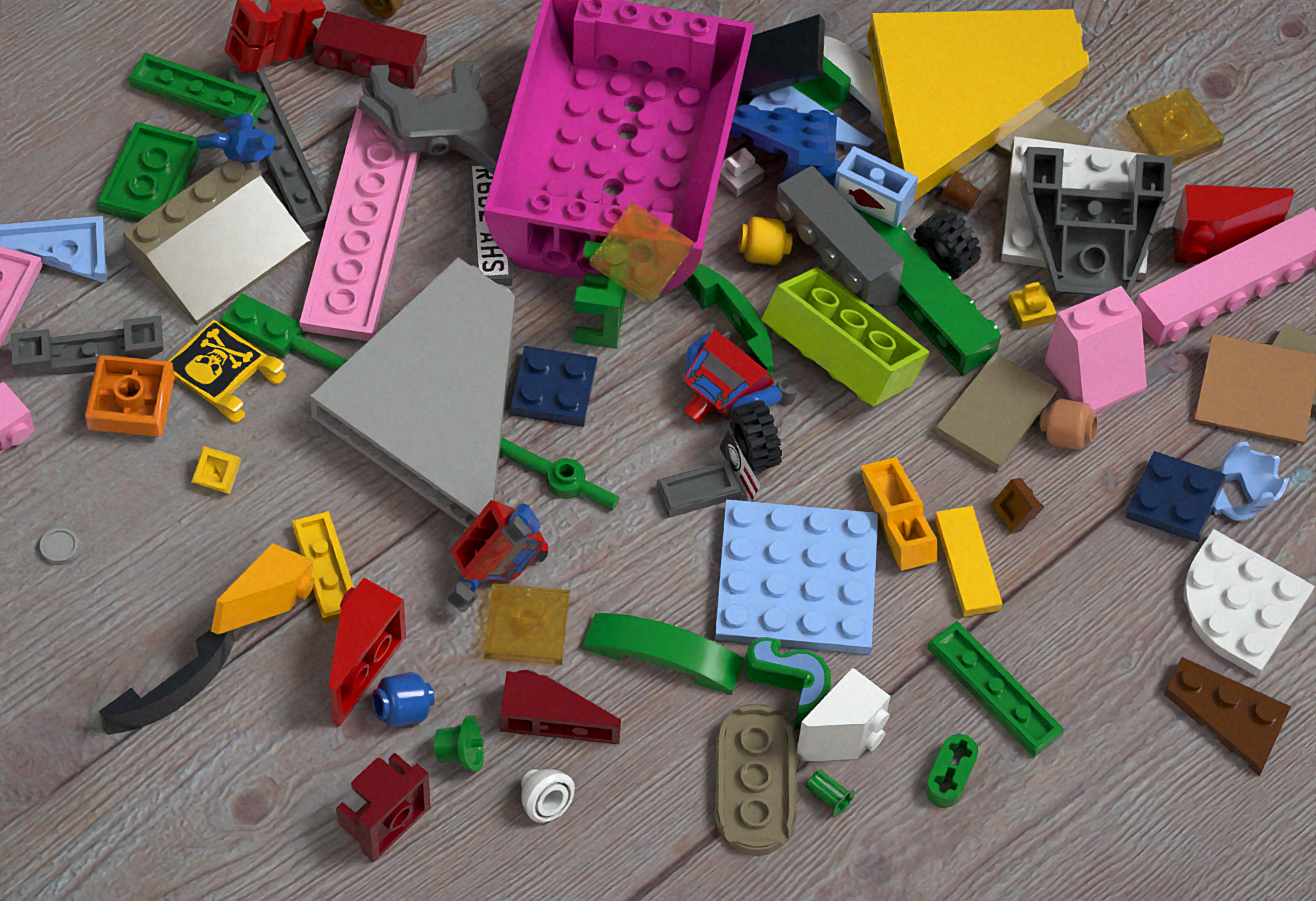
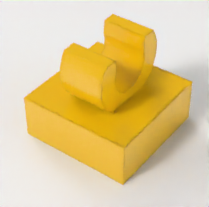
(1032, 306)

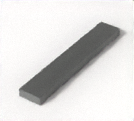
(287, 161)

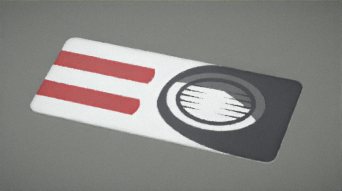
(739, 466)

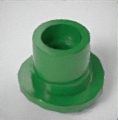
(461, 744)

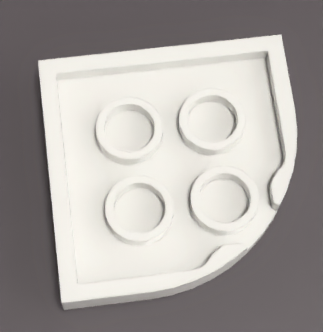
(1241, 601)

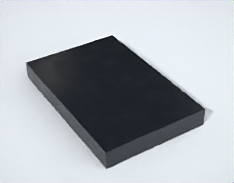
(784, 57)

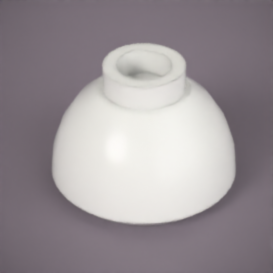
(546, 794)

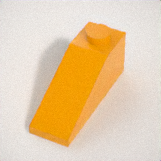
(265, 589)

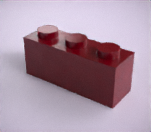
(358, 44)

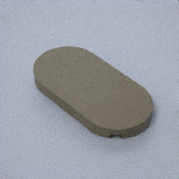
(755, 780)

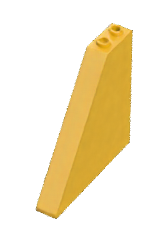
(967, 80)

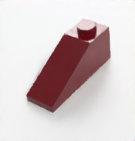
(548, 709)

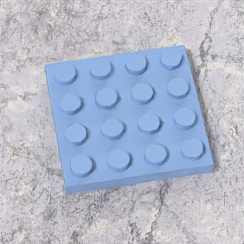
(797, 576)

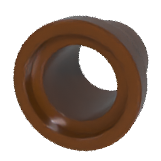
(960, 193)

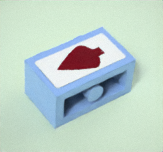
(875, 186)

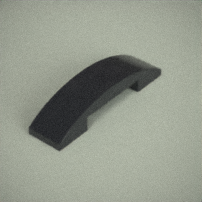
(133, 712)

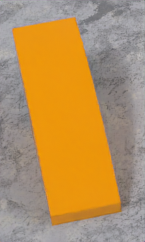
(900, 514)

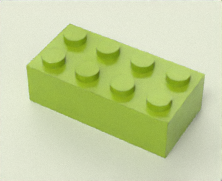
(845, 336)

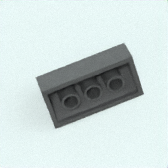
(841, 237)

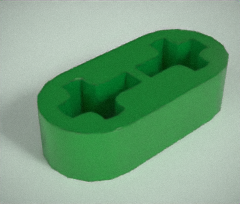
(960, 774)

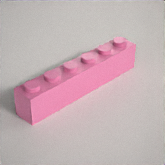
(1229, 279)

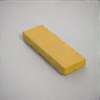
(968, 561)
(332, 578)

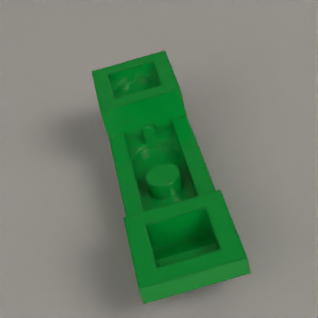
(711, 289)
(664, 646)

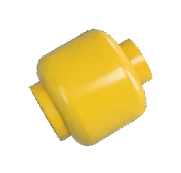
(764, 240)

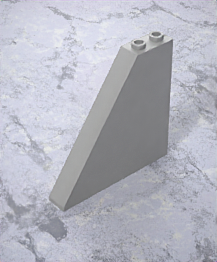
(432, 391)

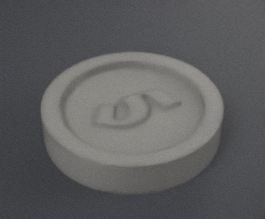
(59, 546)

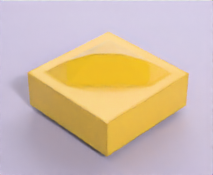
(216, 470)

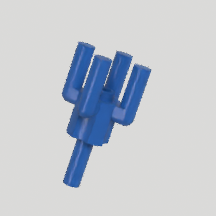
(241, 142)

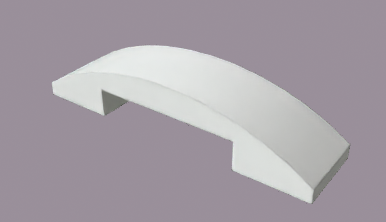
(861, 74)

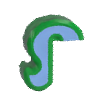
(793, 670)

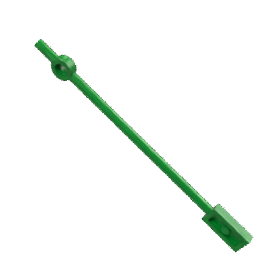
(282, 334)

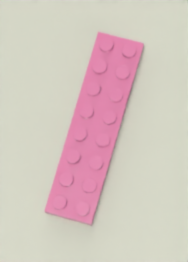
(360, 234)

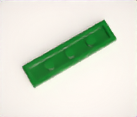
(196, 88)
(995, 689)

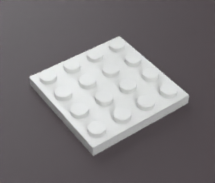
(1082, 169)

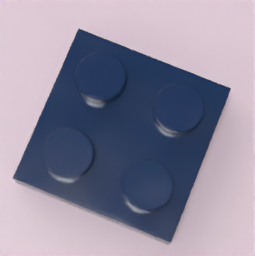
(554, 386)
(1175, 496)

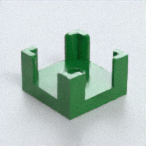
(599, 297)

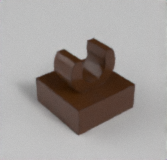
(1017, 505)

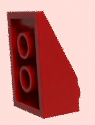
(1223, 216)
(366, 639)

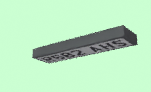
(487, 254)

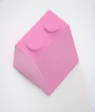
(1099, 350)

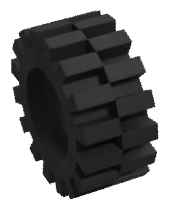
(948, 243)
(756, 435)

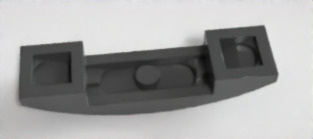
(79, 352)

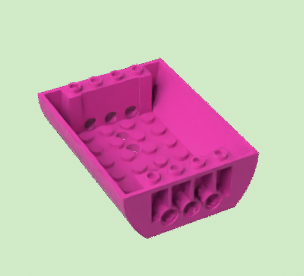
(567, 119)

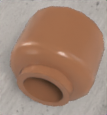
(1069, 424)

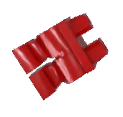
(271, 35)

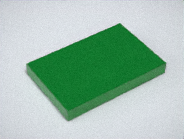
(148, 172)

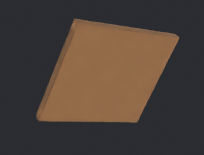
(1257, 389)

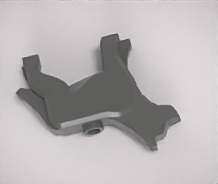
(435, 123)

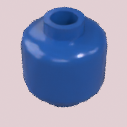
(402, 699)

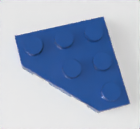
(803, 136)

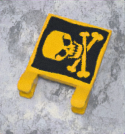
(218, 364)

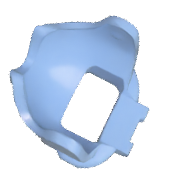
(1258, 480)

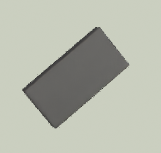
(698, 488)

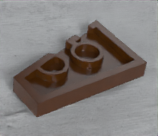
(1234, 712)

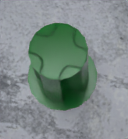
(830, 791)

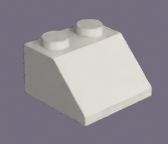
(845, 721)

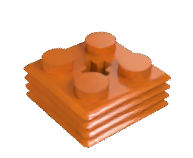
(110, 401)

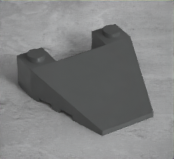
(1093, 236)

